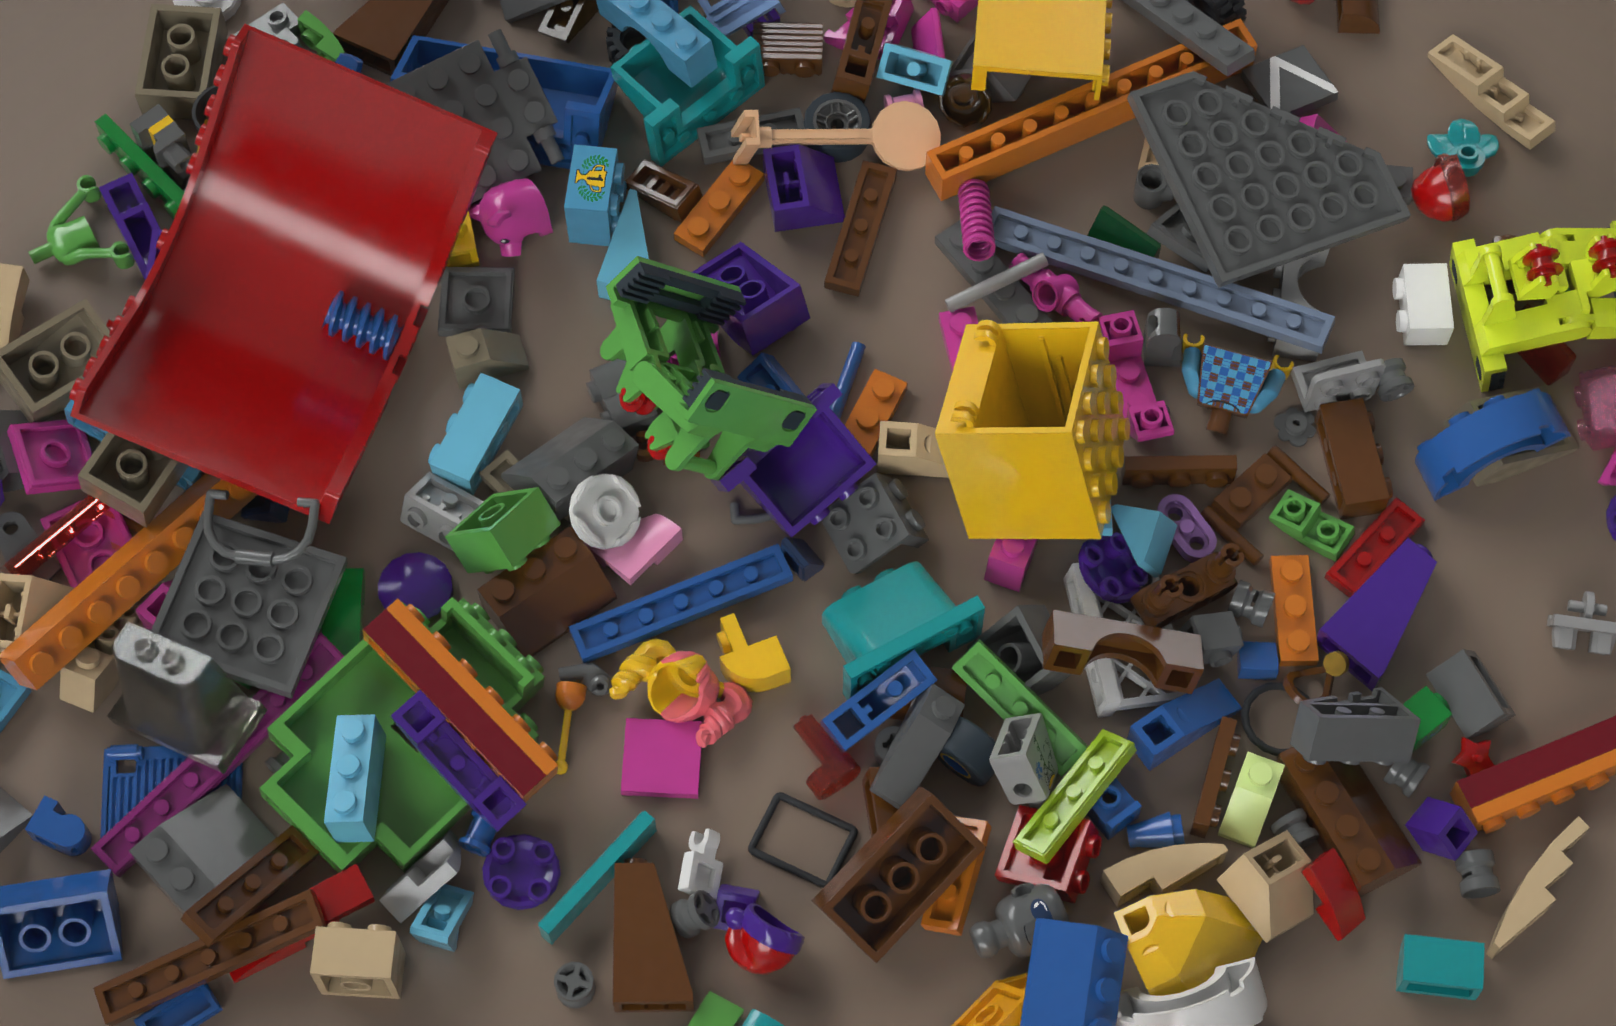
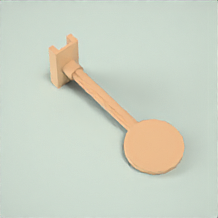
(898, 135)

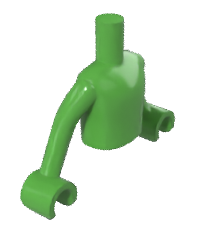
(75, 240)

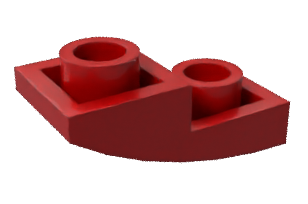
(1333, 884)

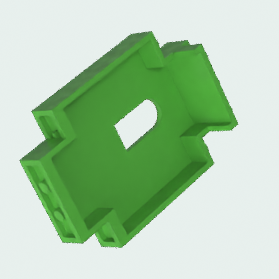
(413, 799)

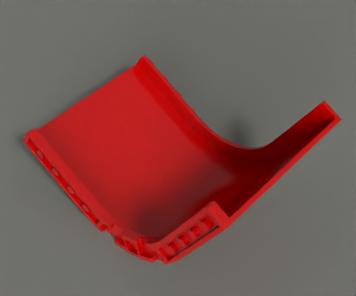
(295, 194)

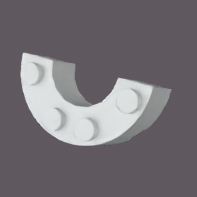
(1227, 998)

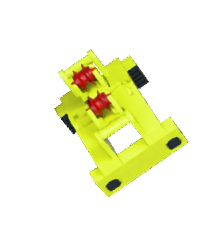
(1538, 271)

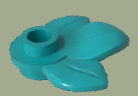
(1467, 143)

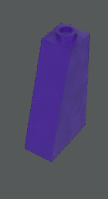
(1378, 613)

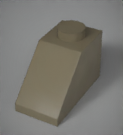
(486, 353)

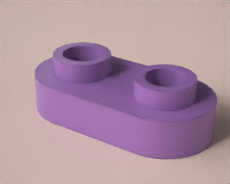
(1189, 528)

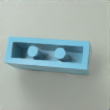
(476, 432)
(355, 778)

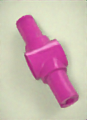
(1057, 293)

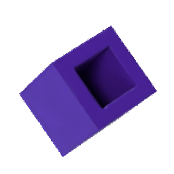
(1441, 828)

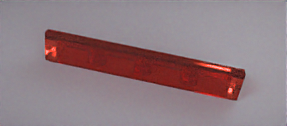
(55, 537)

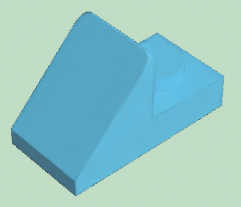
(441, 917)

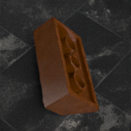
(1349, 819)

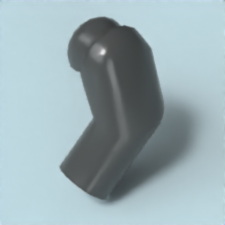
(590, 675)

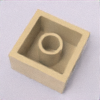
(358, 961)

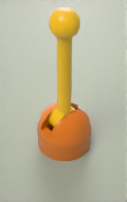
(569, 698)

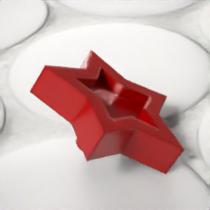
(1473, 756)

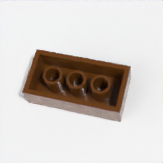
(898, 874)

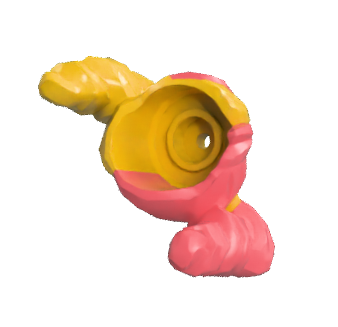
(683, 689)

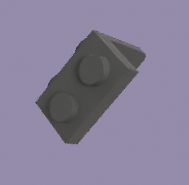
(873, 522)

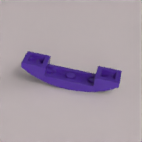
(457, 762)

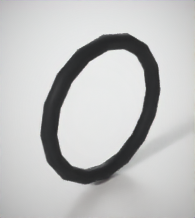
(1246, 720)

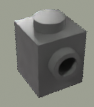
(1219, 636)

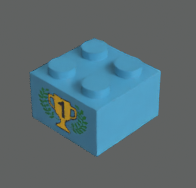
(594, 195)

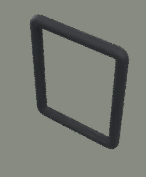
(816, 812)

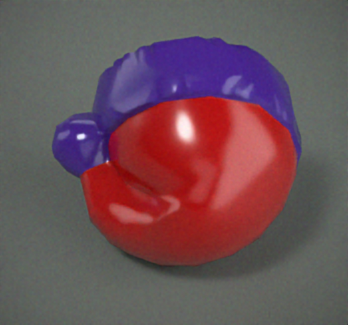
(760, 940)

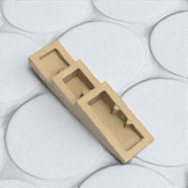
(1486, 88)
(1532, 895)

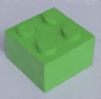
(503, 531)

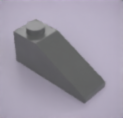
(916, 745)

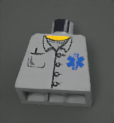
(1024, 760)

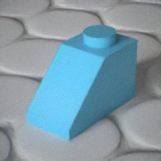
(914, 68)

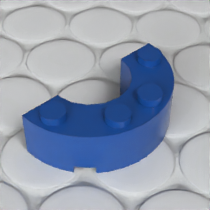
(1487, 436)

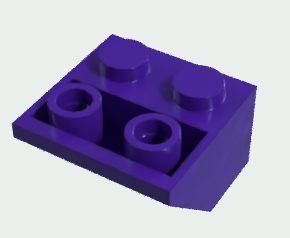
(801, 187)

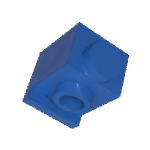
(1115, 816)

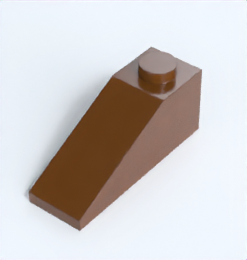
(861, 48)

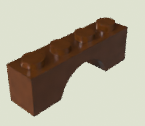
(1166, 656)

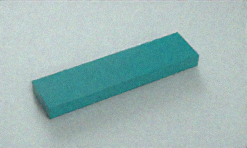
(596, 877)

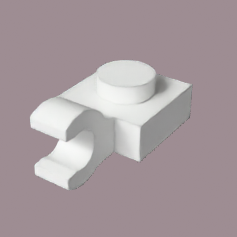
(699, 865)

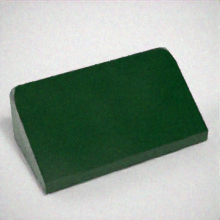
(1118, 231)

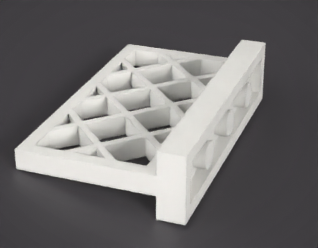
(1103, 672)

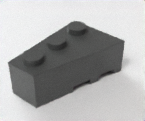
(1355, 729)

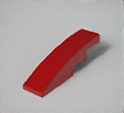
(337, 897)

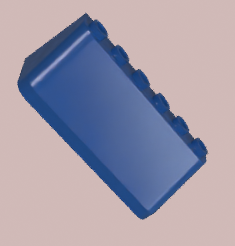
(576, 91)

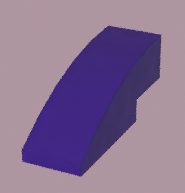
(131, 216)

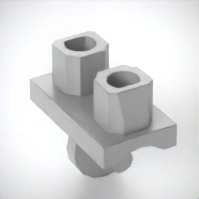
(1566, 627)

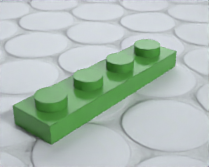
(1013, 698)

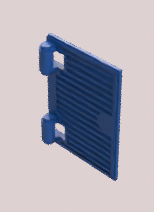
(153, 764)

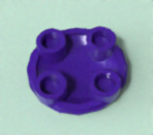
(1111, 568)
(418, 581)
(521, 871)

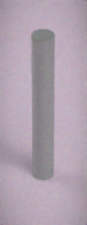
(996, 282)

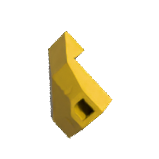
(1184, 937)

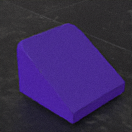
(733, 896)

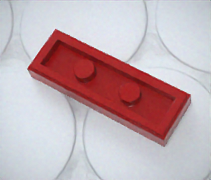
(1374, 547)

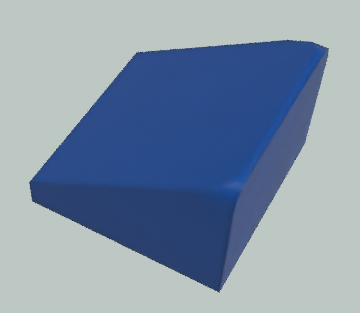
(1258, 661)

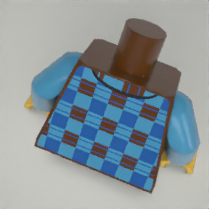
(1230, 382)

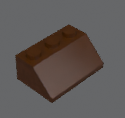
(547, 593)

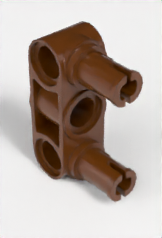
(1203, 580)

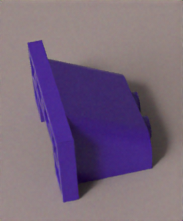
(803, 479)

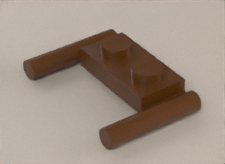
(1253, 492)

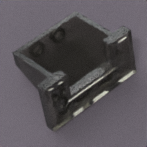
(181, 699)

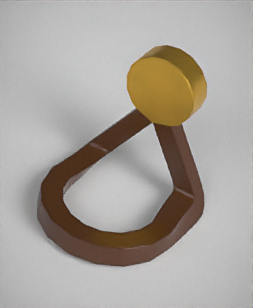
(1334, 664)

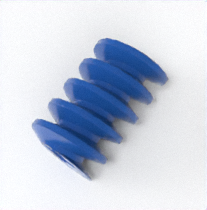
(362, 325)

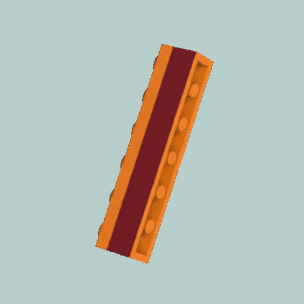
(470, 709)
(1539, 777)

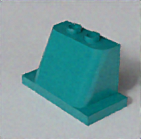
(673, 108)
(892, 618)

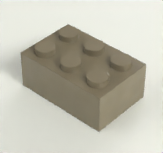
(179, 57)
(130, 478)

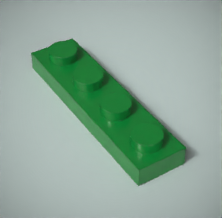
(135, 160)

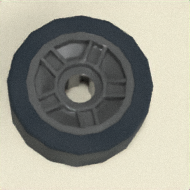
(840, 111)

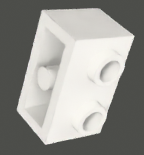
(1424, 304)

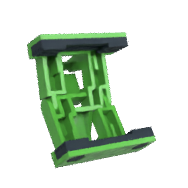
(698, 394)

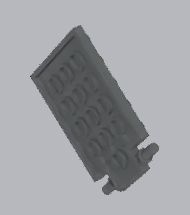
(501, 100)

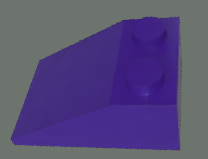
(772, 298)

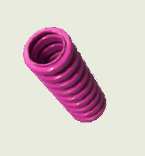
(976, 220)

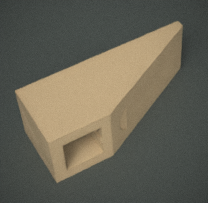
(909, 450)
(93, 672)

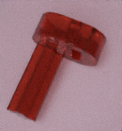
(837, 768)

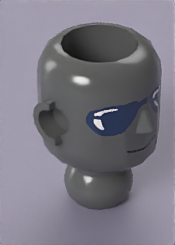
(1017, 919)

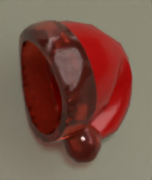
(1442, 190)

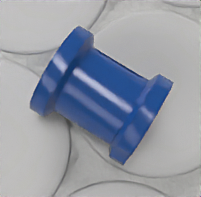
(478, 836)

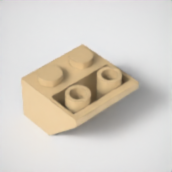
(24, 602)
(1270, 886)

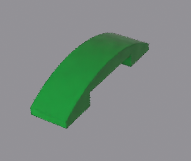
(344, 617)

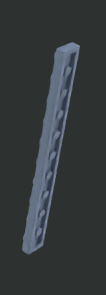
(1163, 280)

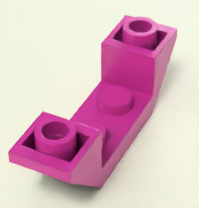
(1146, 415)

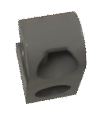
(1162, 338)

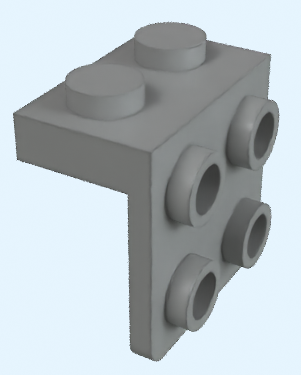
(1337, 379)

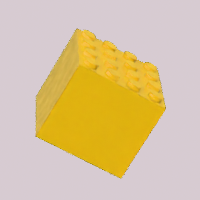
(1033, 430)

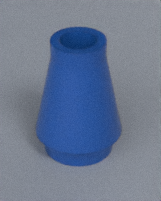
(1157, 832)

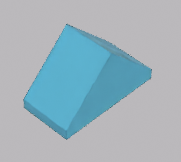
(1147, 536)

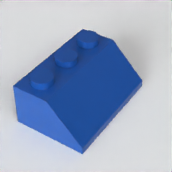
(59, 924)
(1073, 975)

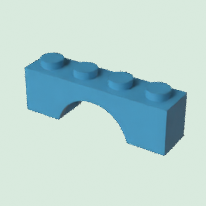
(680, 44)

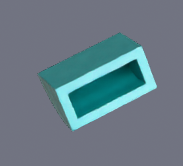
(1440, 967)

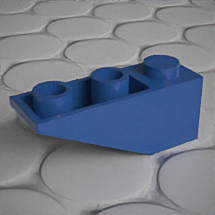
(1181, 722)

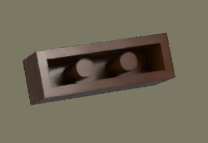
(1353, 458)

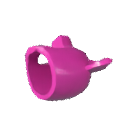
(511, 213)

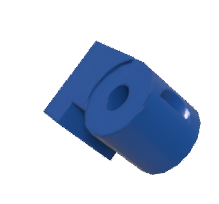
(58, 831)

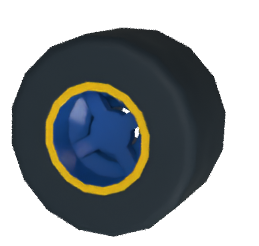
(968, 753)

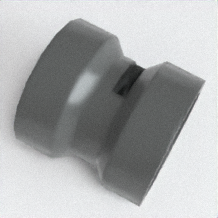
(1242, 601)
(1477, 874)

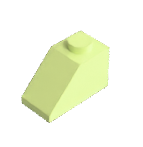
(1251, 799)

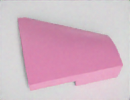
(649, 545)

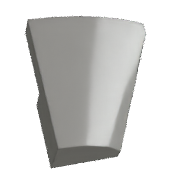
(423, 878)

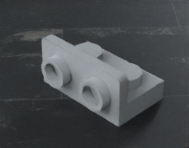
(436, 507)

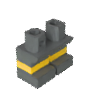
(163, 143)

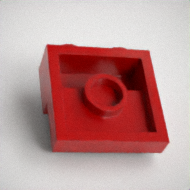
(1063, 872)

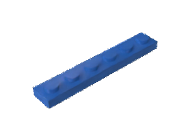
(680, 603)

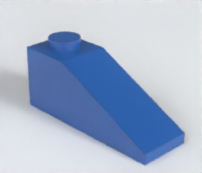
(878, 701)

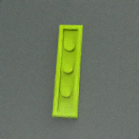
(1074, 796)

